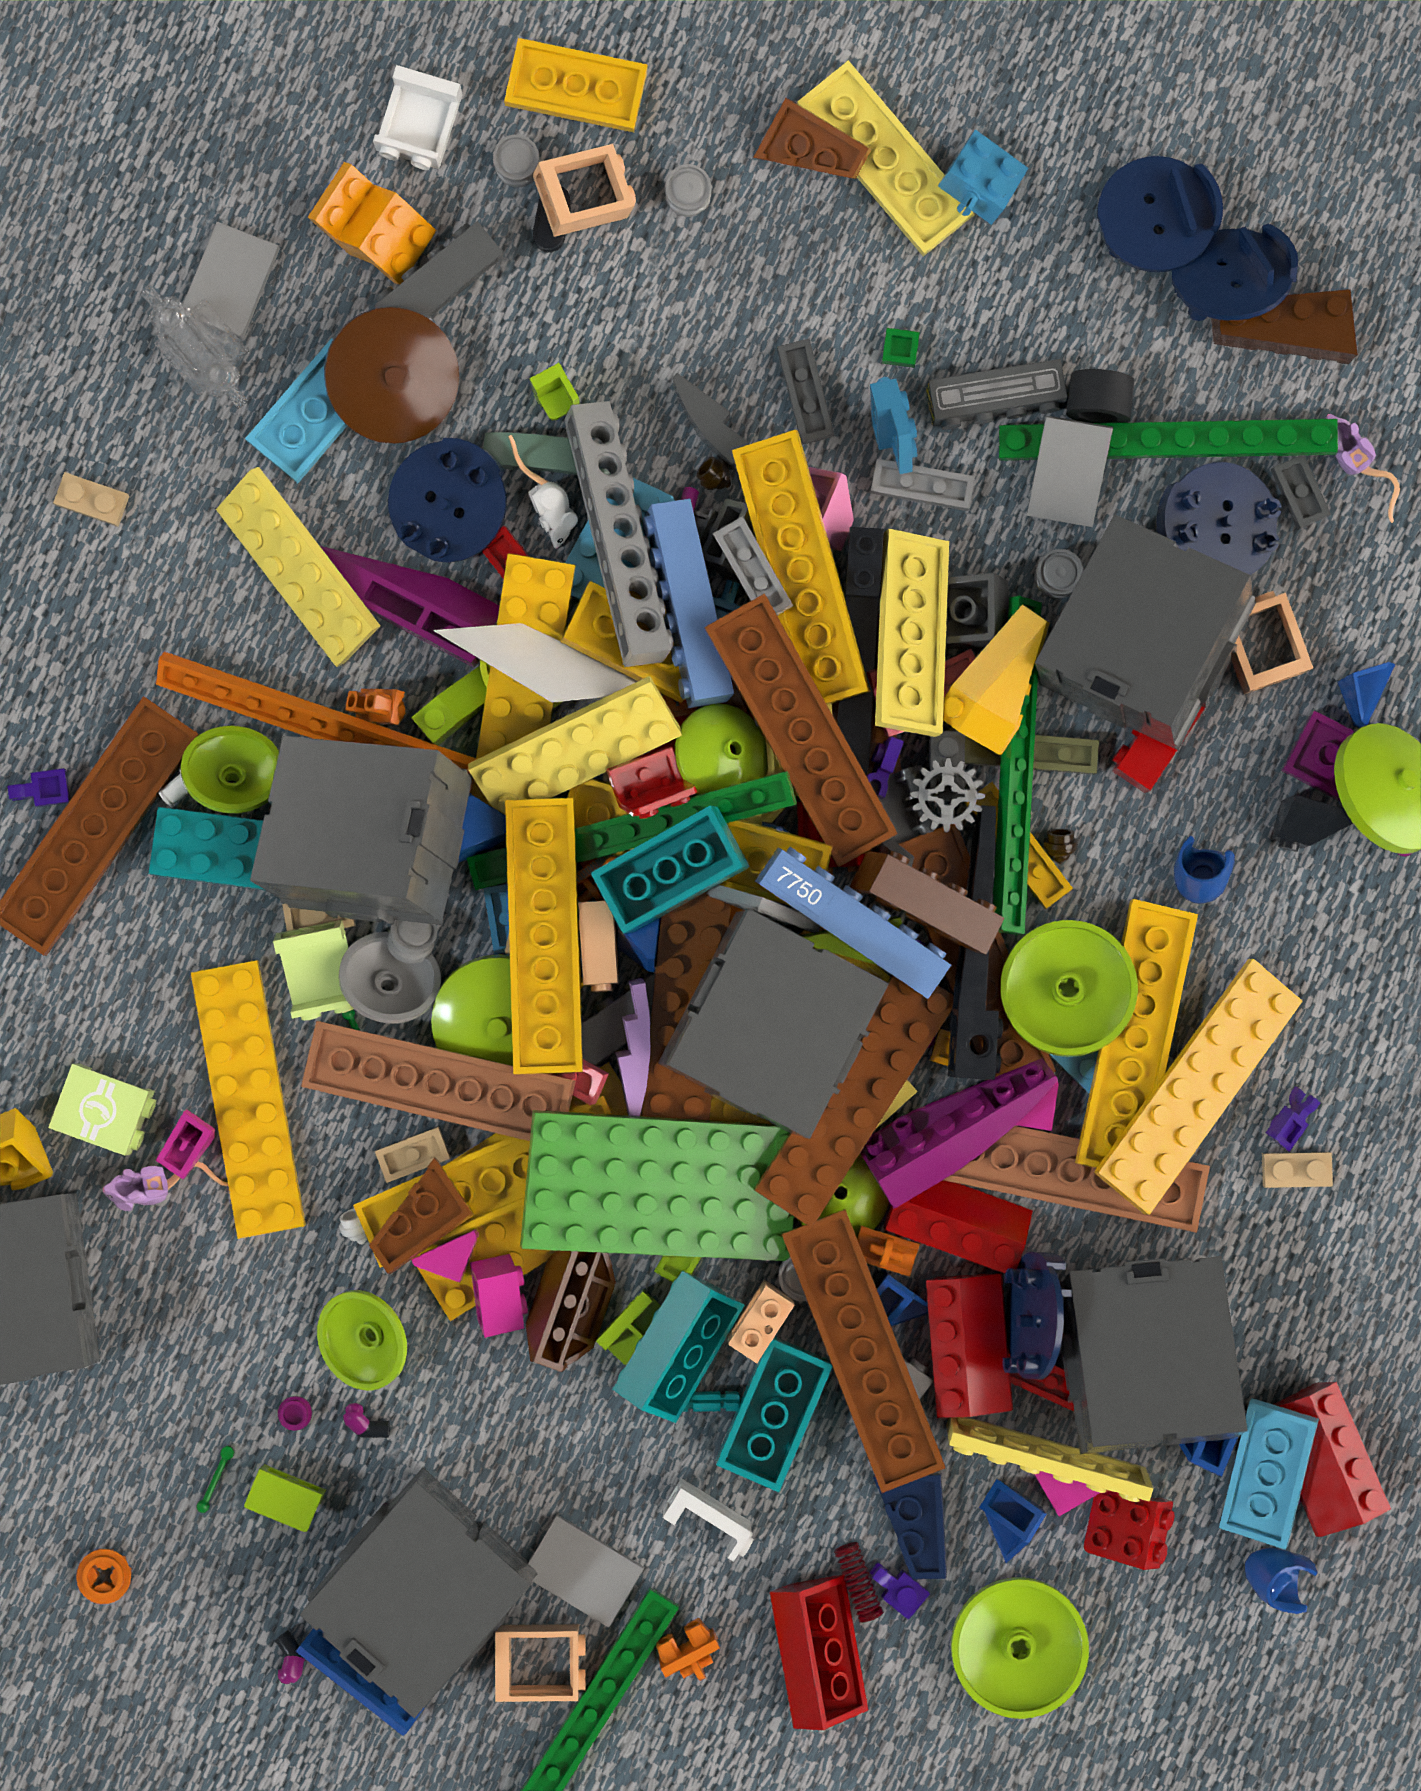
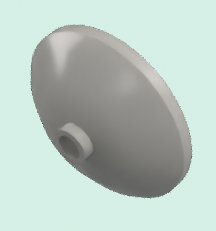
(370, 966)

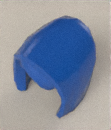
(1202, 873)
(1275, 1577)

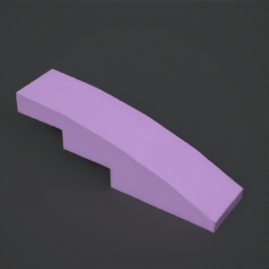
(634, 1062)

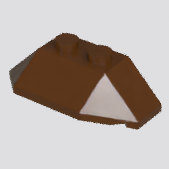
(569, 1307)

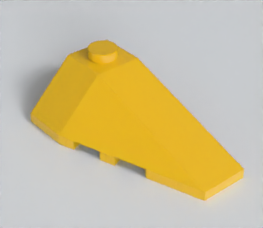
(992, 689)
(21, 1152)

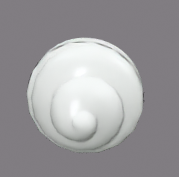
(351, 1227)

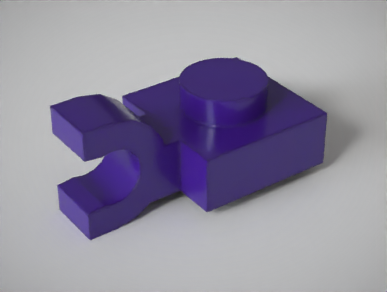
(885, 759)
(46, 788)
(1290, 1122)
(901, 1592)

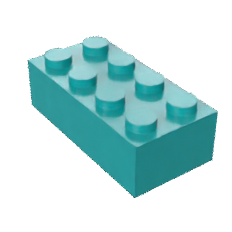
(205, 847)
(670, 869)
(678, 1347)
(774, 1413)

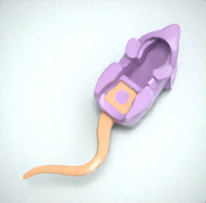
(1357, 454)
(146, 1186)

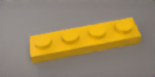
(1043, 875)

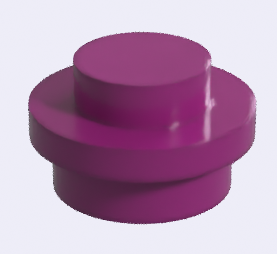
(295, 1413)

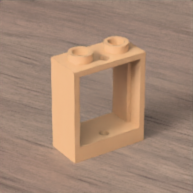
(554, 201)
(1300, 666)
(598, 946)
(750, 1332)
(525, 1693)

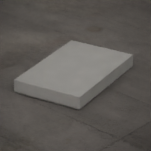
(233, 275)
(1069, 471)
(764, 907)
(584, 1571)

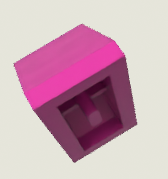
(1042, 1114)
(186, 1144)
(449, 1258)
(1063, 1495)

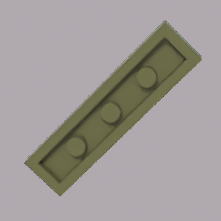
(1050, 754)

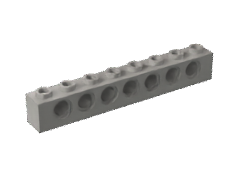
(635, 644)

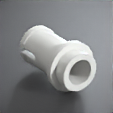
(173, 791)

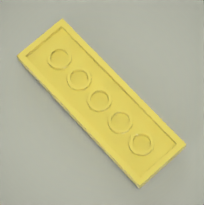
(897, 168)
(297, 567)
(912, 633)
(577, 746)
(1044, 1455)

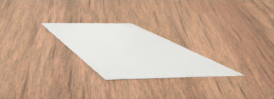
(539, 661)

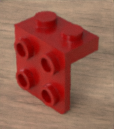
(649, 783)
(1129, 1530)

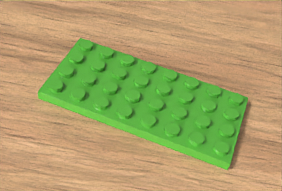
(651, 1187)

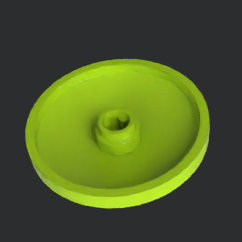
(1381, 785)
(1069, 988)
(475, 1010)
(1019, 1647)

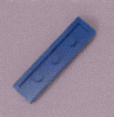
(327, 1659)

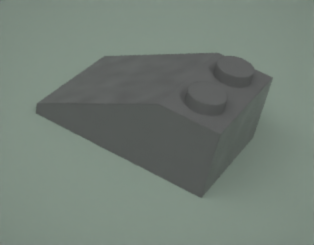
(975, 610)

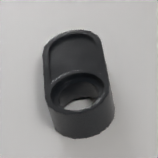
(542, 231)

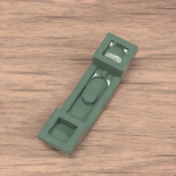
(535, 451)

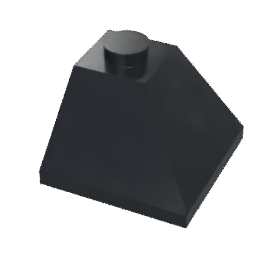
(1306, 822)

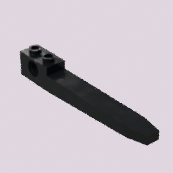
(862, 602)
(970, 985)

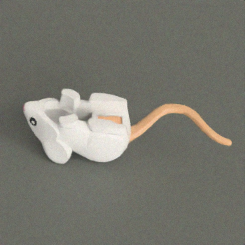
(550, 503)

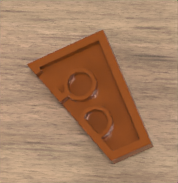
(811, 143)
(421, 1220)

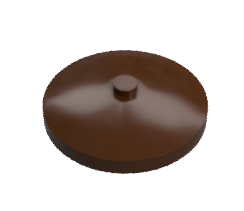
(391, 375)

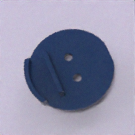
(1184, 205)
(1257, 261)
(460, 477)
(1195, 516)
(1034, 1315)

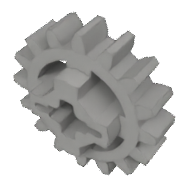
(947, 779)

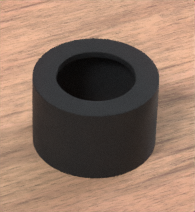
(1100, 396)

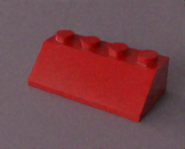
(964, 1224)
(969, 1345)
(1339, 1478)
(819, 1652)

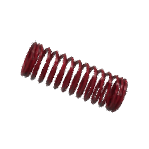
(864, 1614)

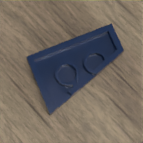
(919, 1525)

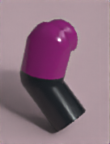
(362, 1426)
(293, 1662)

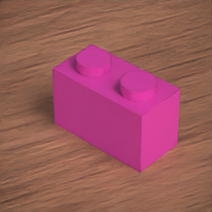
(498, 1295)

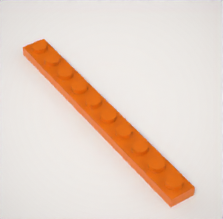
(282, 708)

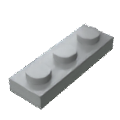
(923, 485)
(751, 564)

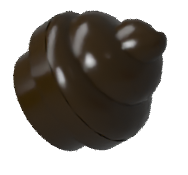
(714, 474)
(1060, 844)

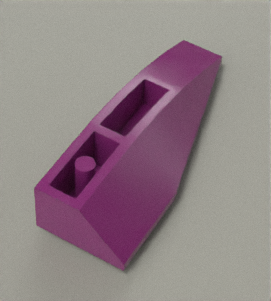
(416, 600)
(952, 1131)

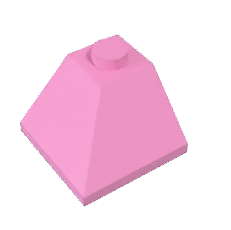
(834, 504)

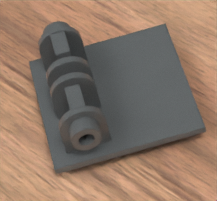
(899, 805)

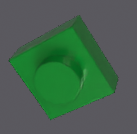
(900, 347)

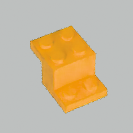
(372, 223)

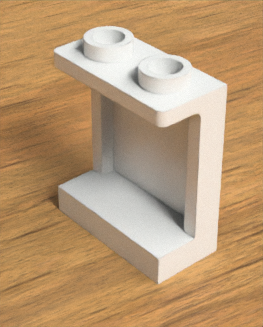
(418, 118)
(712, 1511)

